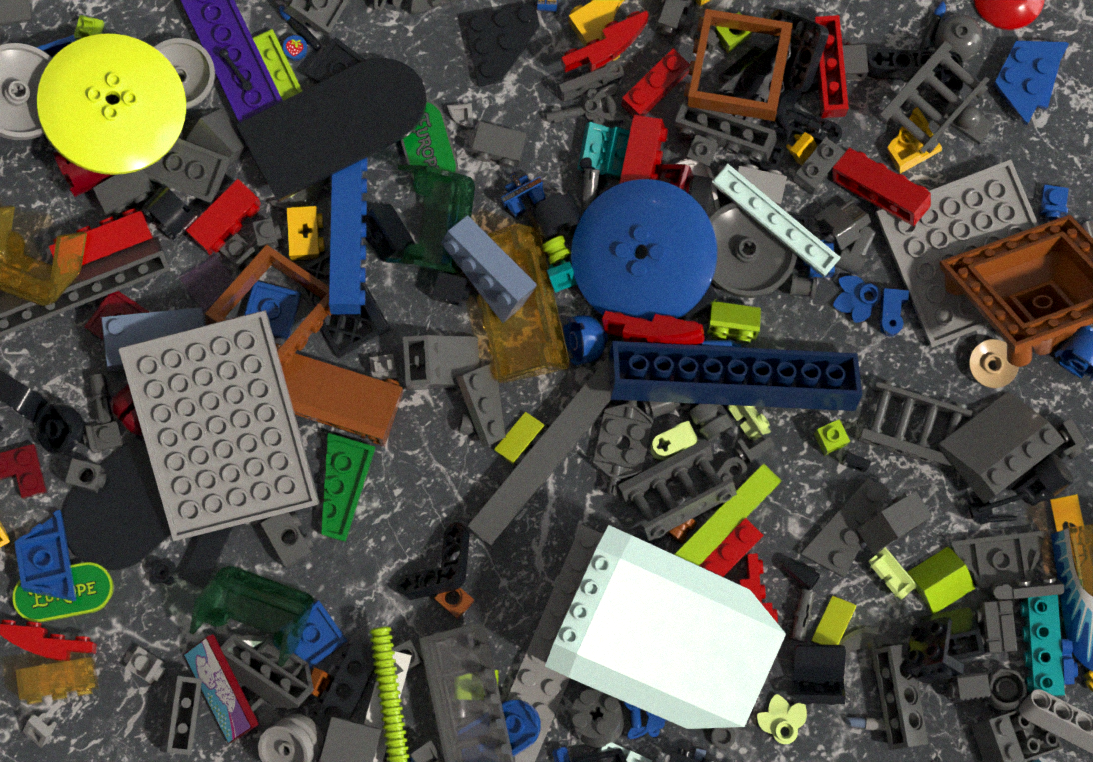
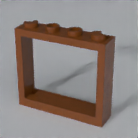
(732, 104)
(252, 274)

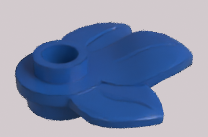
(853, 298)

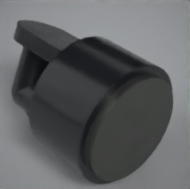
(1051, 473)

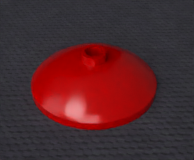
(1009, 13)

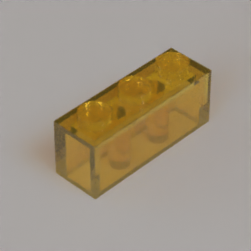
(57, 680)

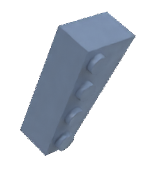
(488, 268)

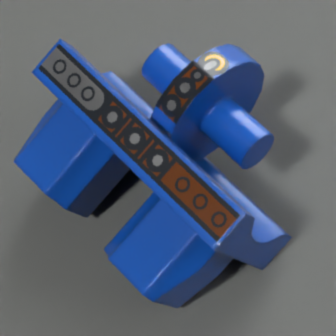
(532, 189)

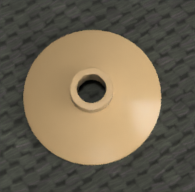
(993, 351)

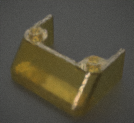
(33, 278)

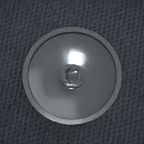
(748, 255)

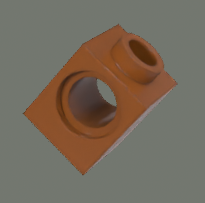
(458, 609)

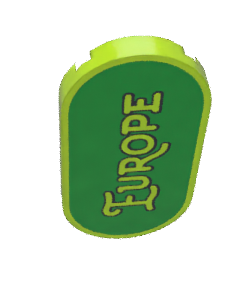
(92, 588)

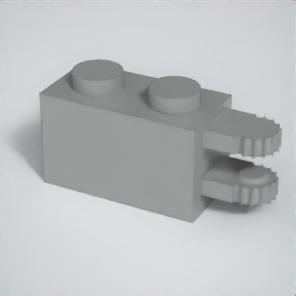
(770, 183)

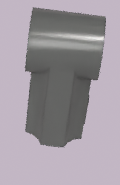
(854, 254)

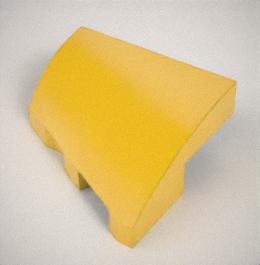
(905, 146)

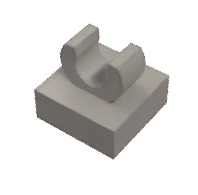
(383, 367)
(38, 730)

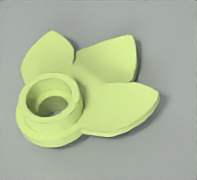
(782, 715)

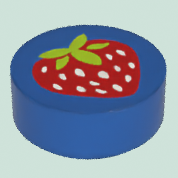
(295, 48)

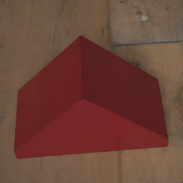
(675, 174)

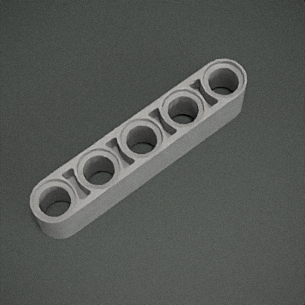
(1059, 718)

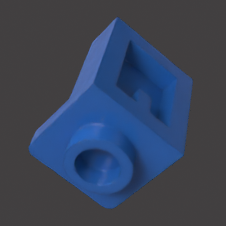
(1054, 202)

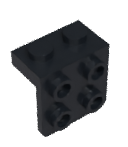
(928, 651)
(819, 674)

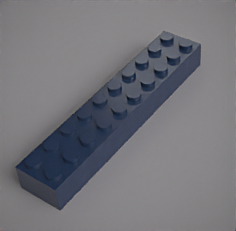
(734, 376)

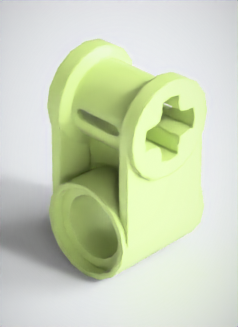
(676, 439)

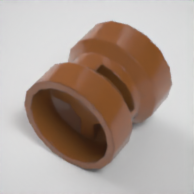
(679, 532)

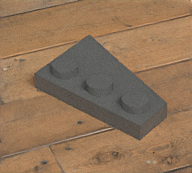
(484, 403)

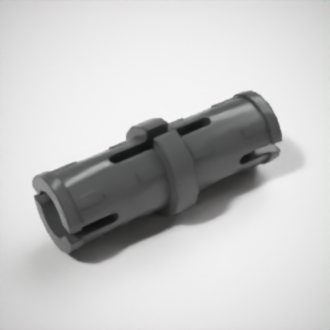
(802, 615)

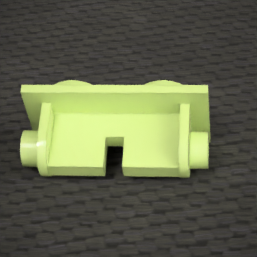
(755, 422)
(893, 573)

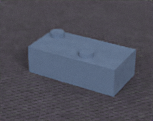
(140, 327)

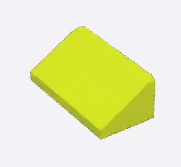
(519, 437)
(834, 622)

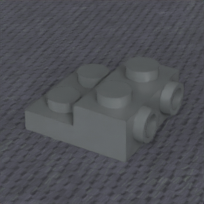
(317, 13)

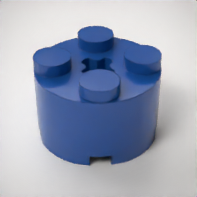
(1077, 353)

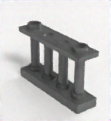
(926, 76)
(897, 442)
(667, 471)

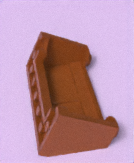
(342, 398)

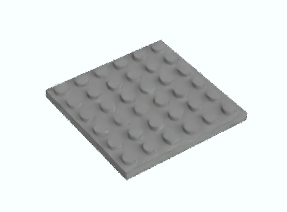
(960, 219)

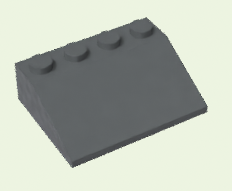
(1000, 445)

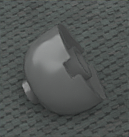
(962, 34)

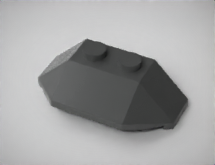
(256, 667)

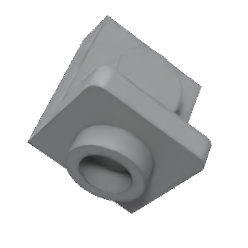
(146, 666)

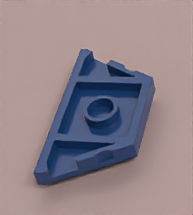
(1028, 74)
(45, 560)

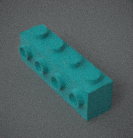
(1043, 644)

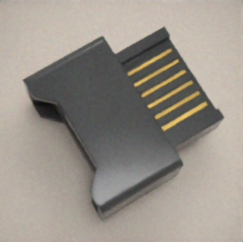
(842, 222)

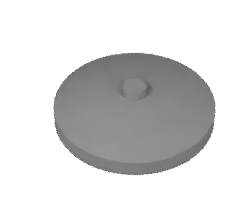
(19, 82)

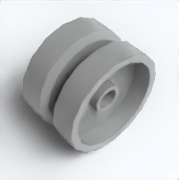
(291, 740)

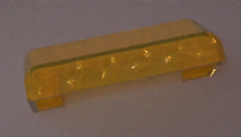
(533, 337)

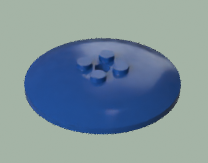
(678, 245)

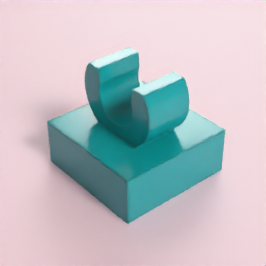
(561, 276)

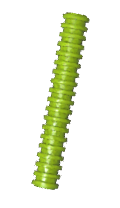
(389, 694)

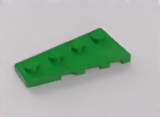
(344, 480)

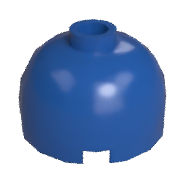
(584, 338)

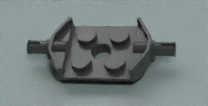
(619, 464)

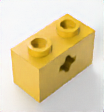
(298, 220)

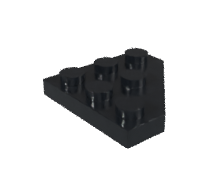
(499, 39)

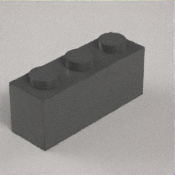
(180, 715)

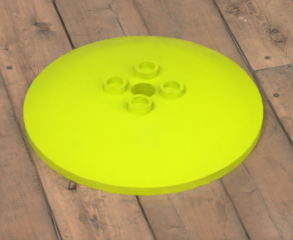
(105, 135)

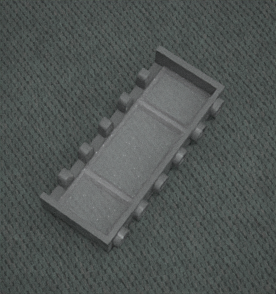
(465, 696)

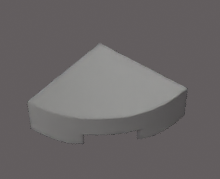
(462, 115)

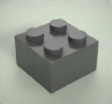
(893, 521)

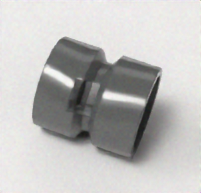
(711, 420)

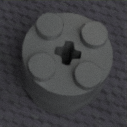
(604, 730)

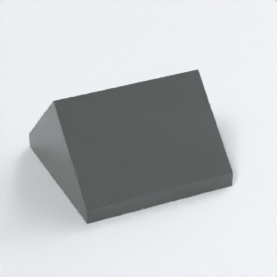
(219, 135)

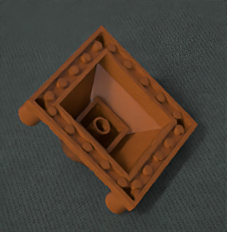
(1029, 285)

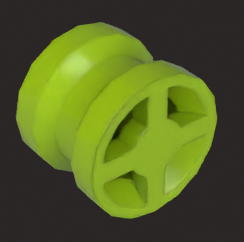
(556, 250)

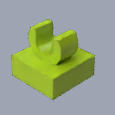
(87, 27)

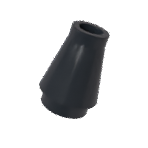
(801, 573)

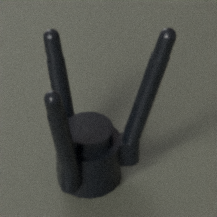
(981, 511)

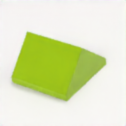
(942, 579)

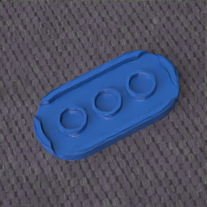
(522, 724)

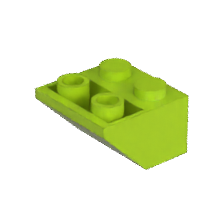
(734, 321)

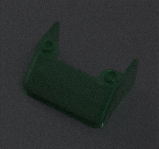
(446, 203)
(256, 603)

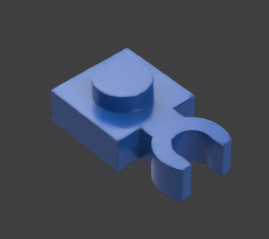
(1070, 667)

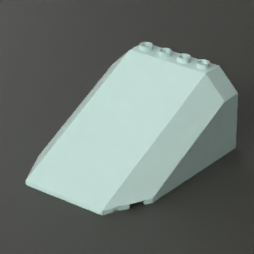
(666, 636)

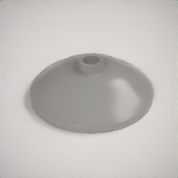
(194, 64)

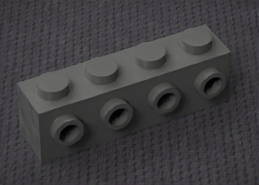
(727, 131)

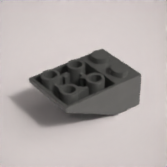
(438, 360)
(1013, 739)

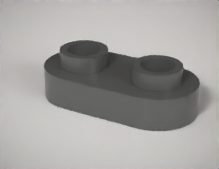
(724, 473)

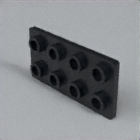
(752, 75)

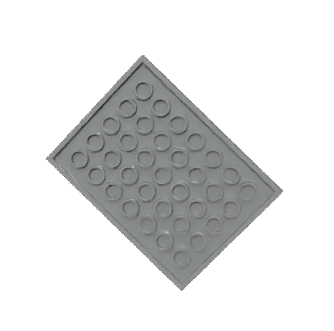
(219, 425)

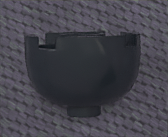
(59, 427)

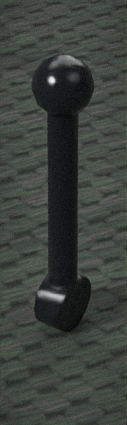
(247, 85)

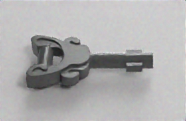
(591, 108)

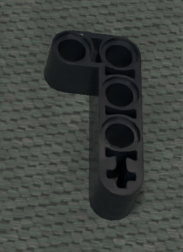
(913, 61)
(20, 397)

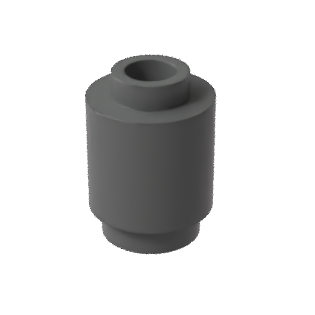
(658, 408)

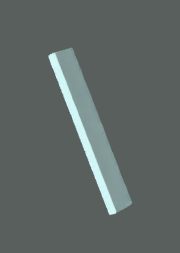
(775, 220)

